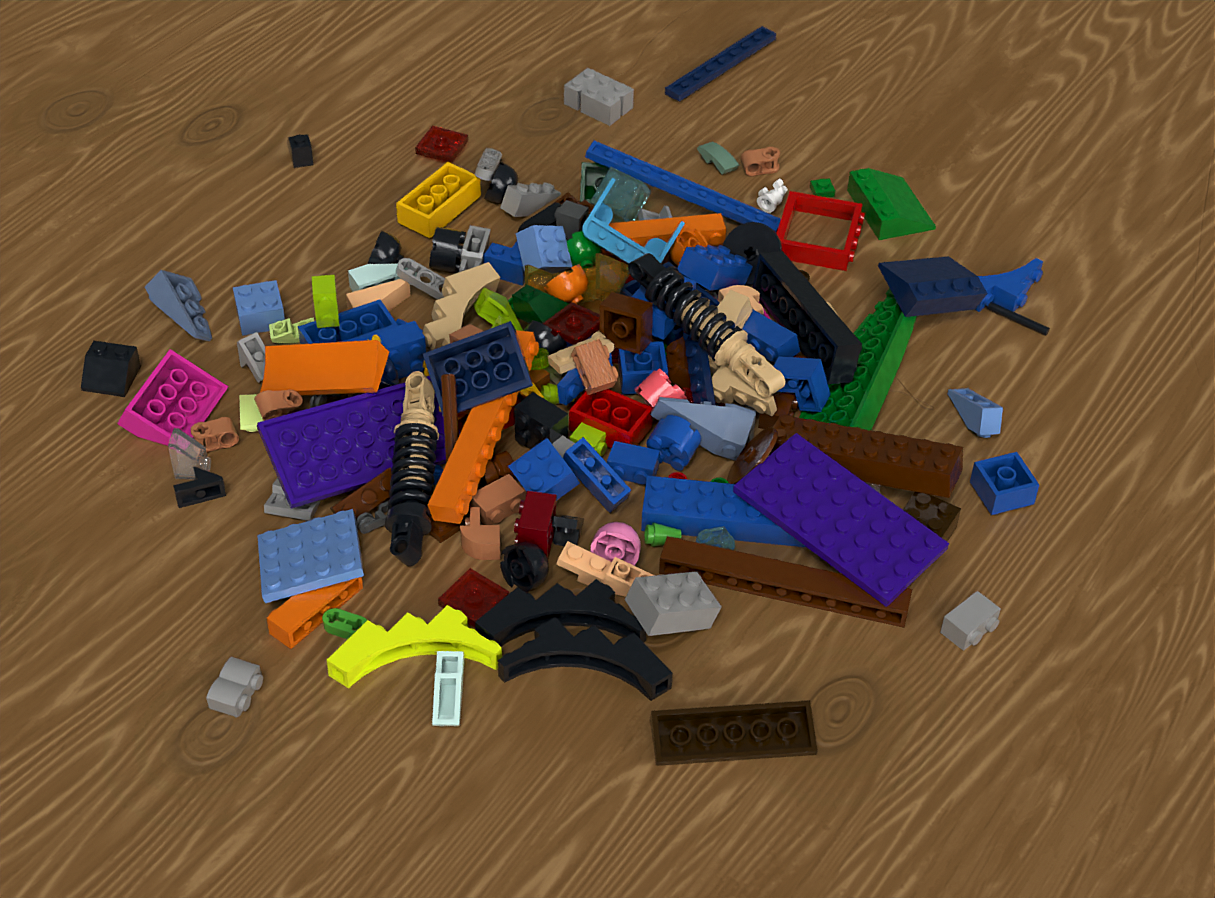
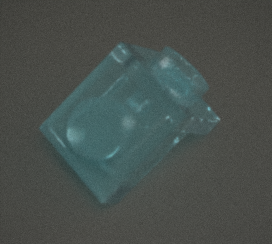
(716, 537)

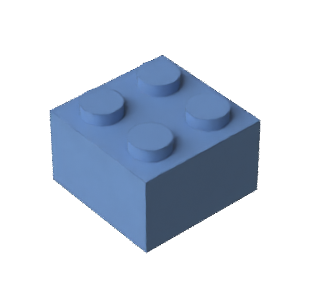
(544, 248)
(258, 306)

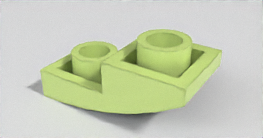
(285, 331)
(249, 413)

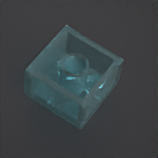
(625, 196)

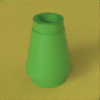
(657, 534)

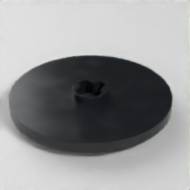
(753, 237)

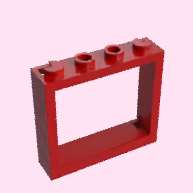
(823, 206)

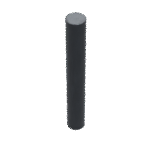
(1018, 318)

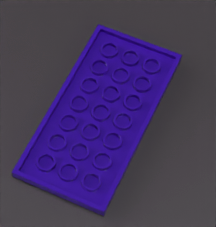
(338, 444)
(841, 519)

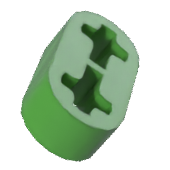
(345, 625)

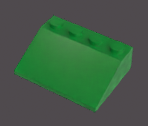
(888, 204)

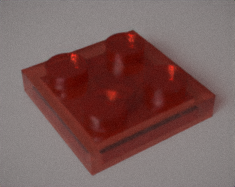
(441, 144)
(574, 323)
(472, 595)

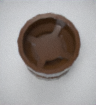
(497, 468)

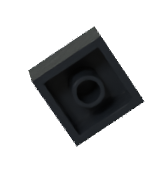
(537, 420)

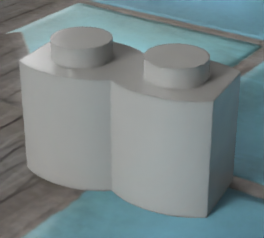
(234, 687)

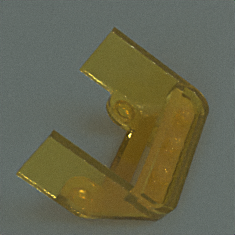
(603, 279)

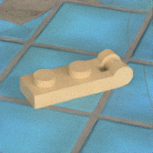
(562, 360)

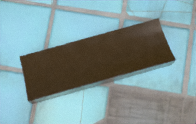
(733, 733)

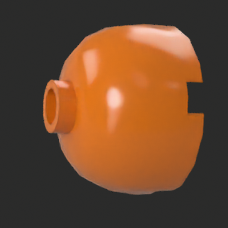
(685, 239)
(569, 285)

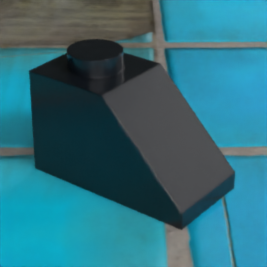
(300, 150)

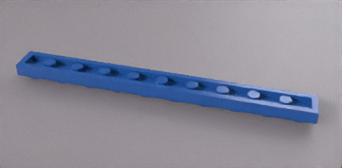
(679, 186)

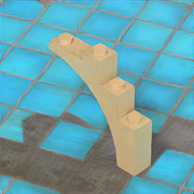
(459, 295)
(726, 383)

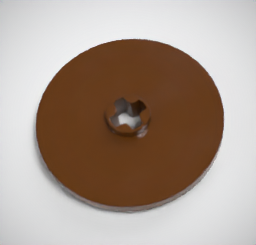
(753, 454)

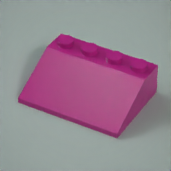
(172, 398)

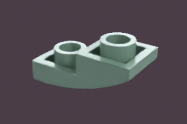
(719, 156)

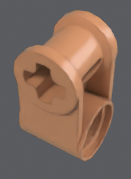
(760, 161)
(277, 403)
(216, 433)

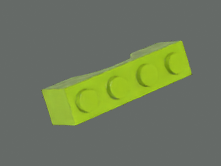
(495, 309)

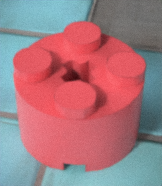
(657, 386)

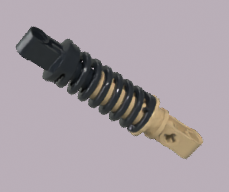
(707, 328)
(412, 471)

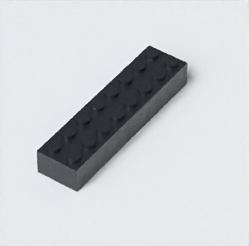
(804, 312)

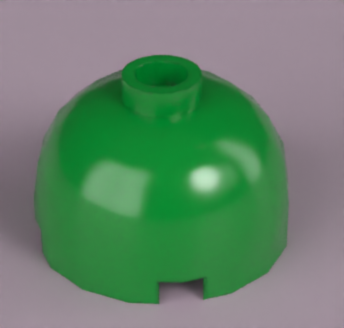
(582, 250)

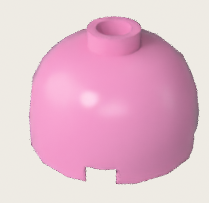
(618, 541)

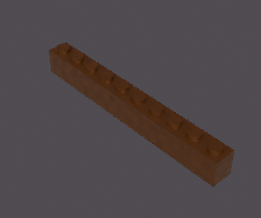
(779, 581)

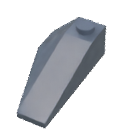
(180, 301)
(721, 427)

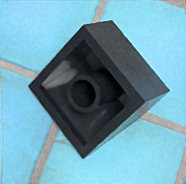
(110, 368)

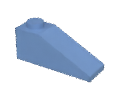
(977, 412)

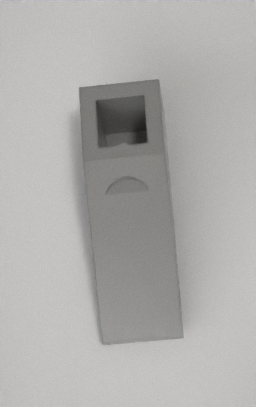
(524, 200)

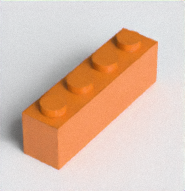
(305, 611)

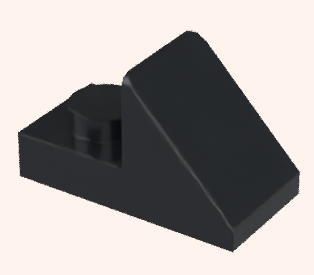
(202, 489)
(567, 529)

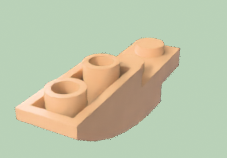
(589, 566)

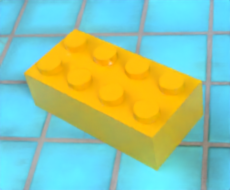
(438, 199)

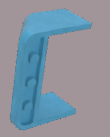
(599, 232)

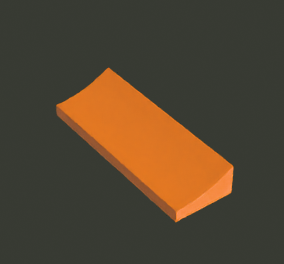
(325, 367)

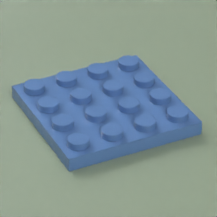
(309, 556)

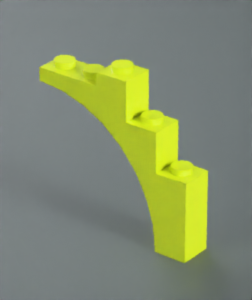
(409, 637)

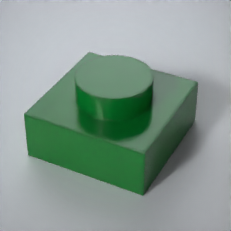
(822, 188)

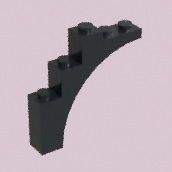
(521, 613)
(589, 649)

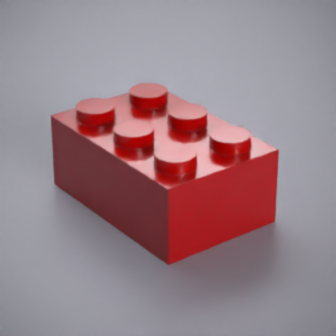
(614, 414)

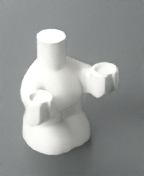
(770, 199)

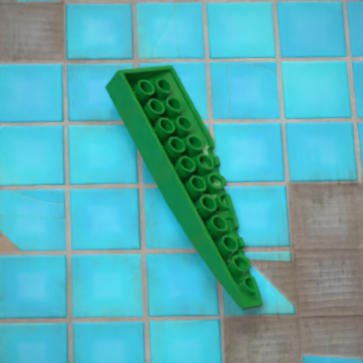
(883, 342)

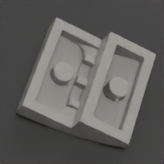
(278, 505)

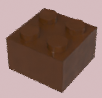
(626, 322)

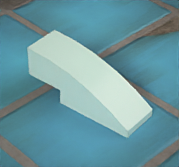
(448, 688)

